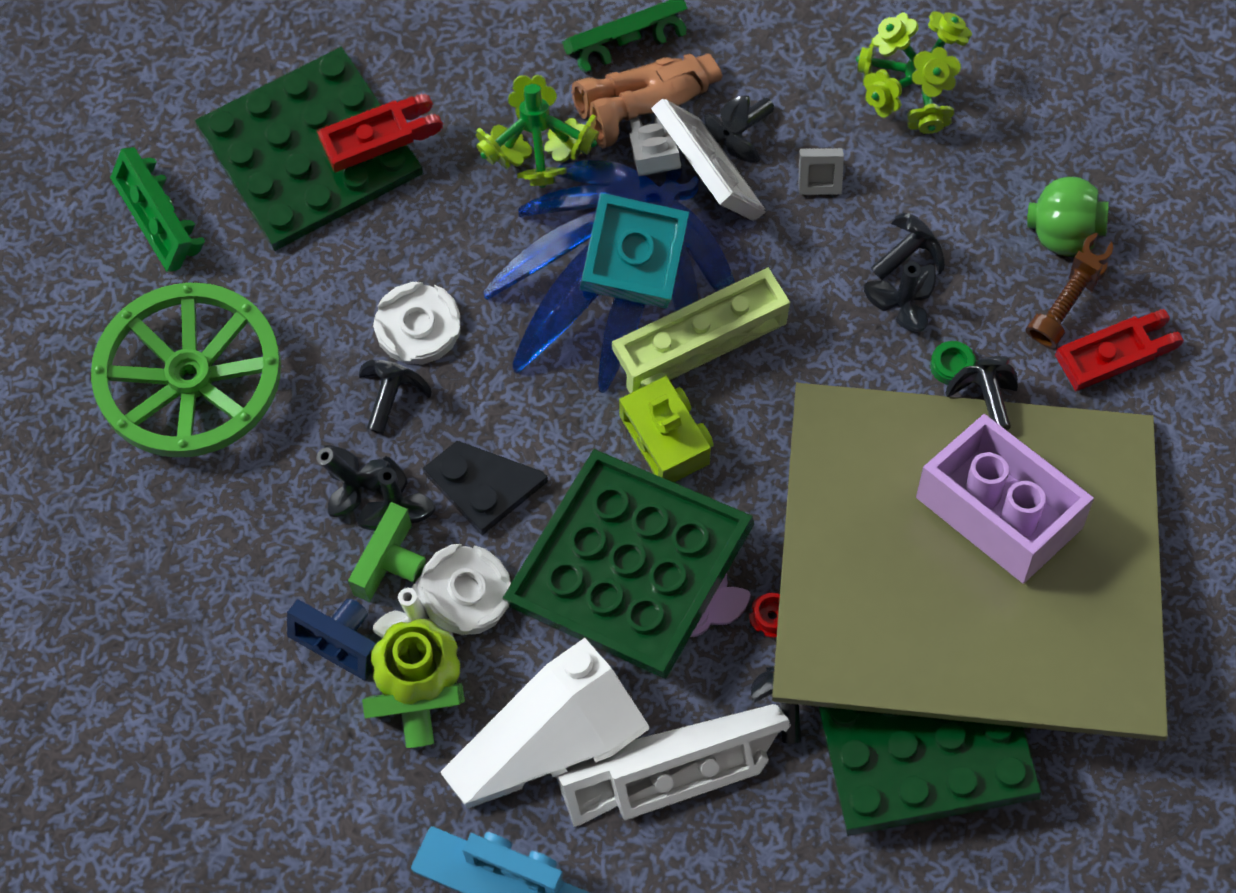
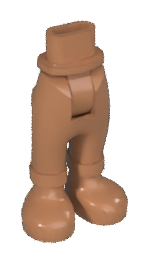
(639, 89)

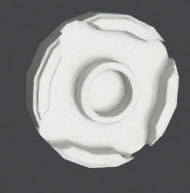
(420, 338)
(464, 589)

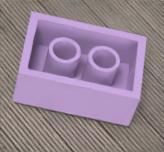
(1003, 498)

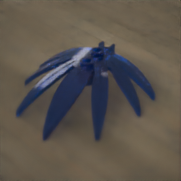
(565, 299)

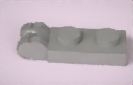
(653, 148)

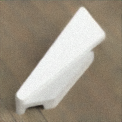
(672, 765)

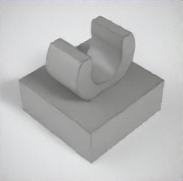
(820, 171)

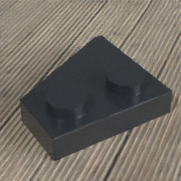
(482, 483)

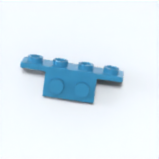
(486, 865)

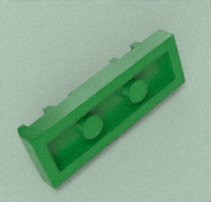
(626, 31)
(154, 209)

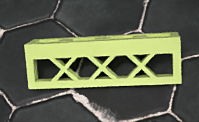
(702, 330)

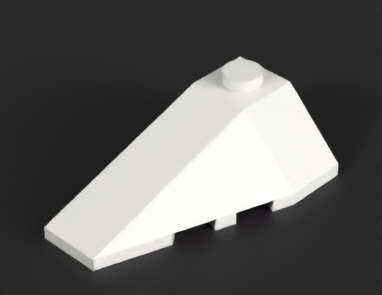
(557, 720)

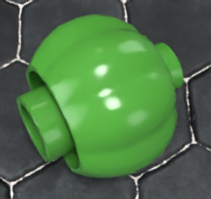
(1068, 215)

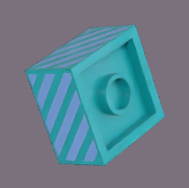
(634, 250)

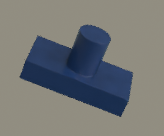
(333, 636)

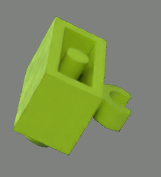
(665, 430)

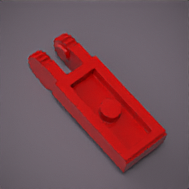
(378, 131)
(1115, 349)

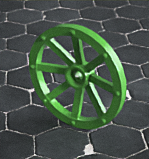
(182, 362)

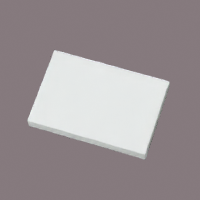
(709, 160)

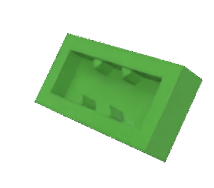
(385, 554)
(415, 716)

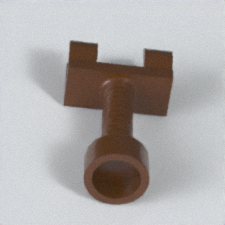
(1085, 273)

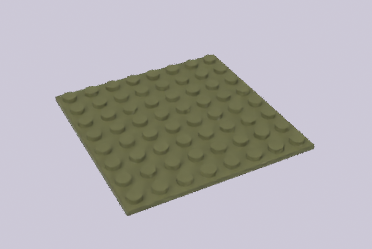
(918, 621)

